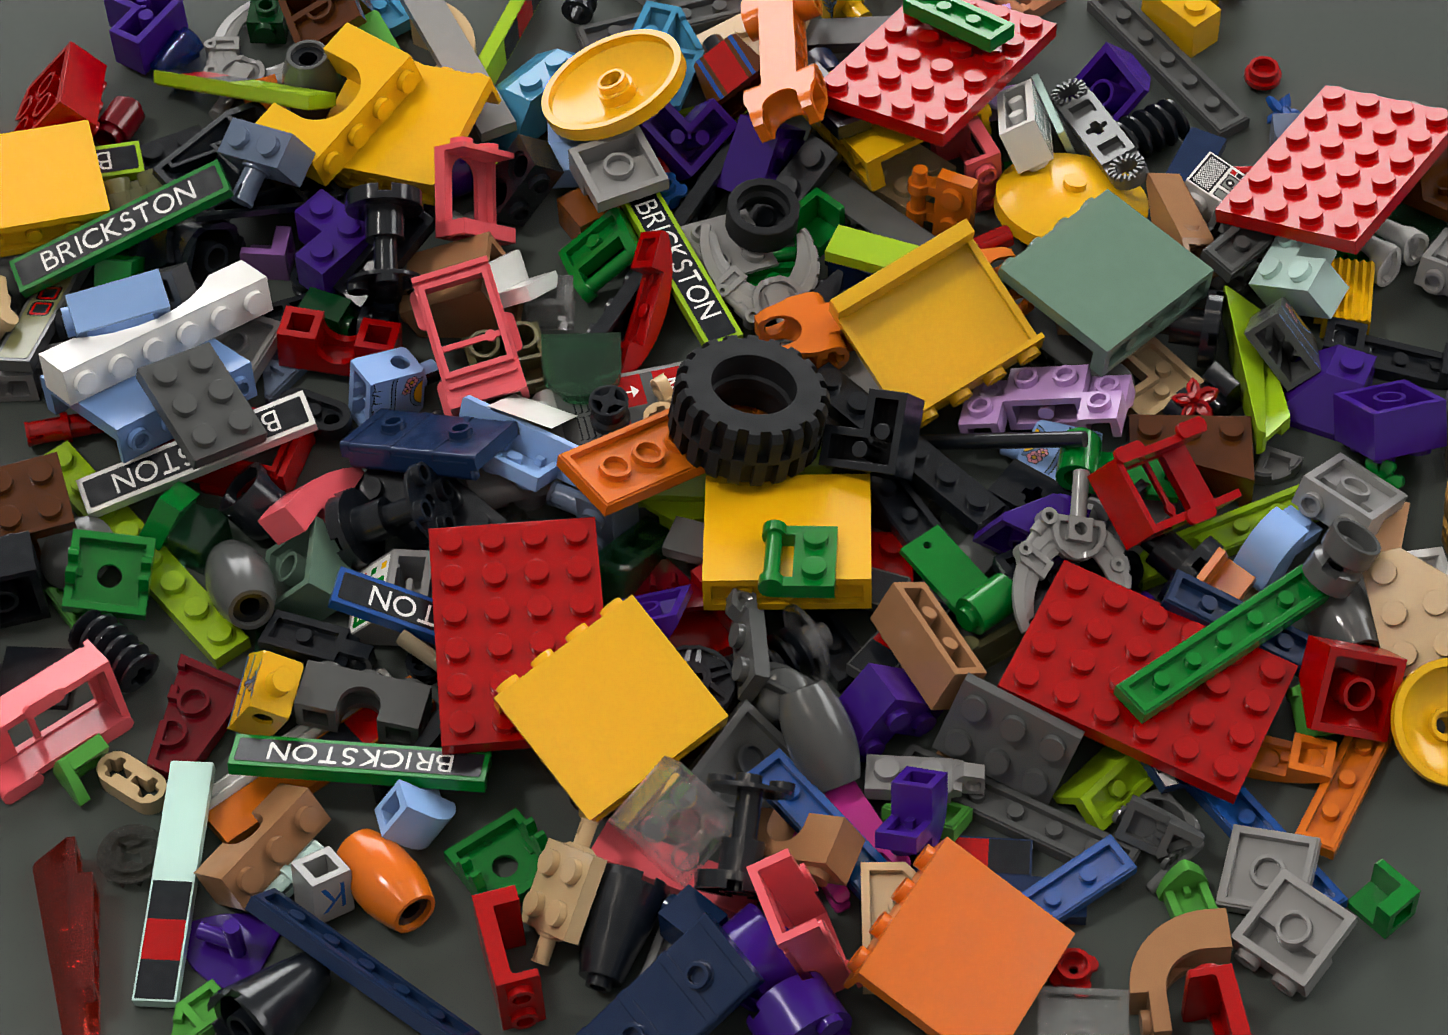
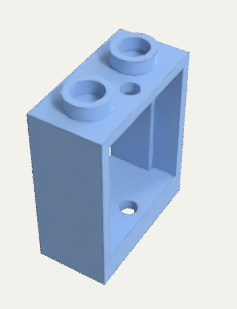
(115, 305)

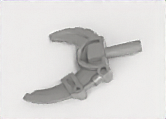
(223, 57)
(751, 299)
(1071, 538)

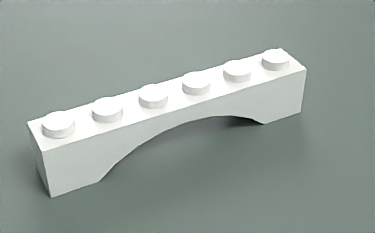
(101, 361)

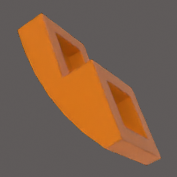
(1296, 761)

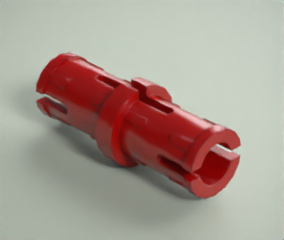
(59, 428)

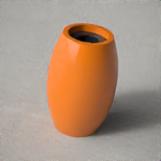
(387, 881)

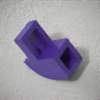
(917, 811)

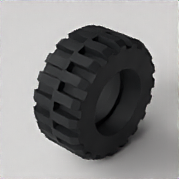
(742, 443)

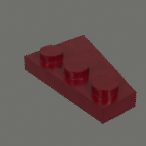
(195, 715)

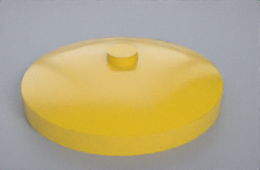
(614, 85)
(1037, 200)

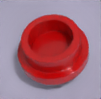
(1263, 73)

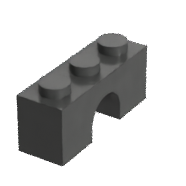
(332, 691)

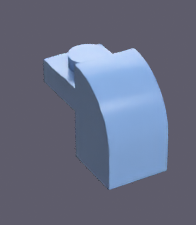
(1275, 544)
(413, 815)

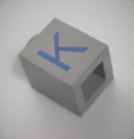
(323, 884)

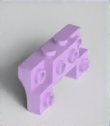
(1049, 393)

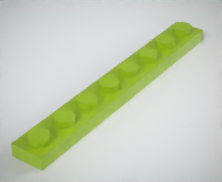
(171, 583)

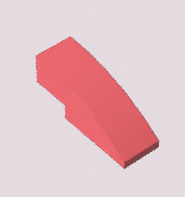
(298, 508)

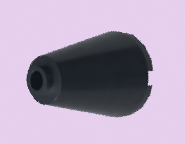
(206, 247)
(618, 926)
(271, 999)

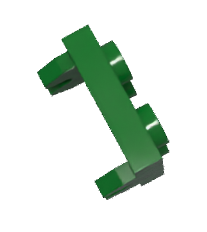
(96, 550)
(505, 837)

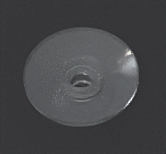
(815, 636)

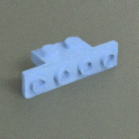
(527, 459)

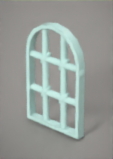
(1053, 114)

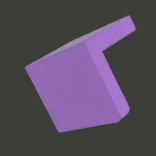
(273, 260)

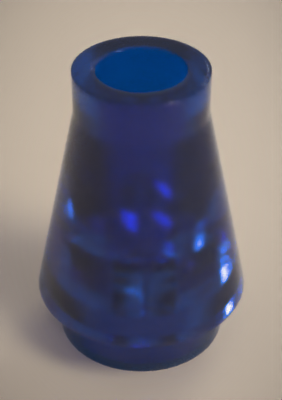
(179, 50)

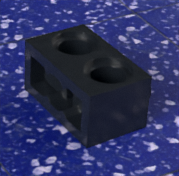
(525, 180)

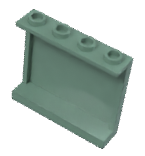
(1108, 278)

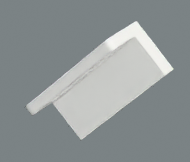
(513, 281)

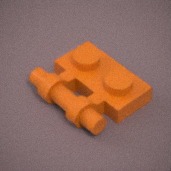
(953, 195)

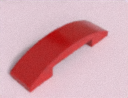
(654, 261)

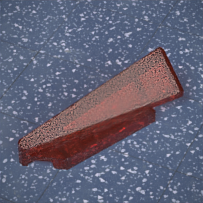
(72, 935)

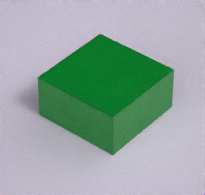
(168, 512)

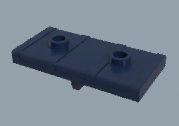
(446, 443)
(683, 990)

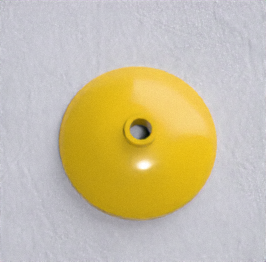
(1414, 715)

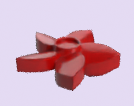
(1197, 399)

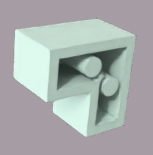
(1300, 275)

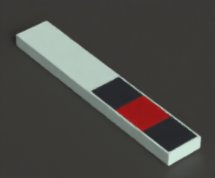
(173, 885)

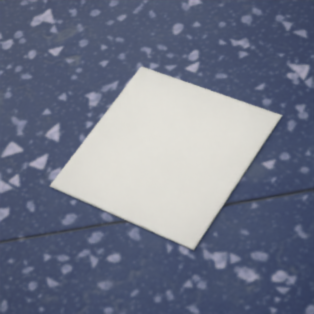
(532, 411)

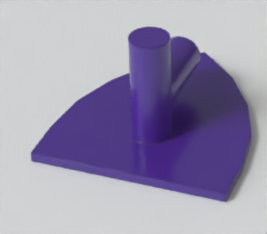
(229, 947)

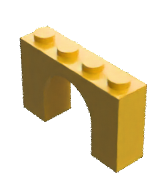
(384, 79)

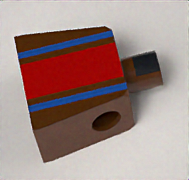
(728, 71)

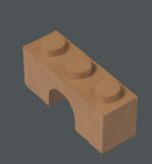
(287, 825)
(824, 844)

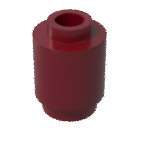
(119, 121)

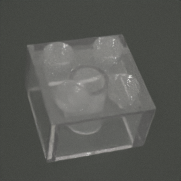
(674, 820)

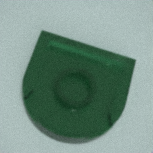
(580, 363)

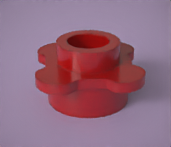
(1074, 959)

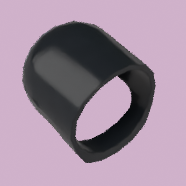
(253, 504)

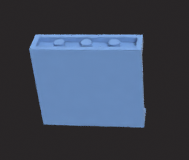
(130, 416)

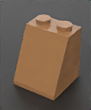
(464, 307)

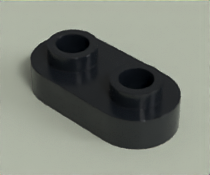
(330, 415)

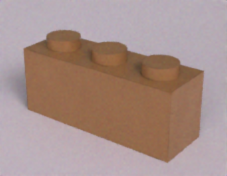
(925, 642)

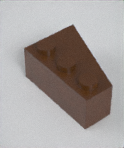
(1220, 453)

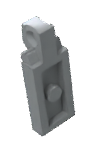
(882, 770)

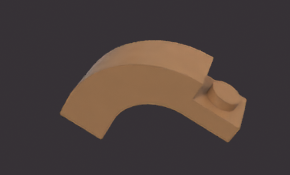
(1167, 956)

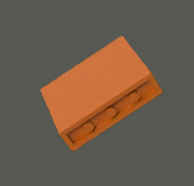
(959, 947)

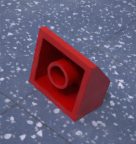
(1349, 687)

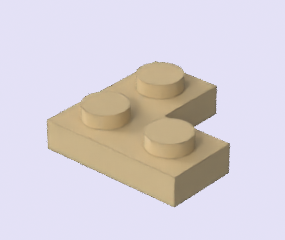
(1160, 377)

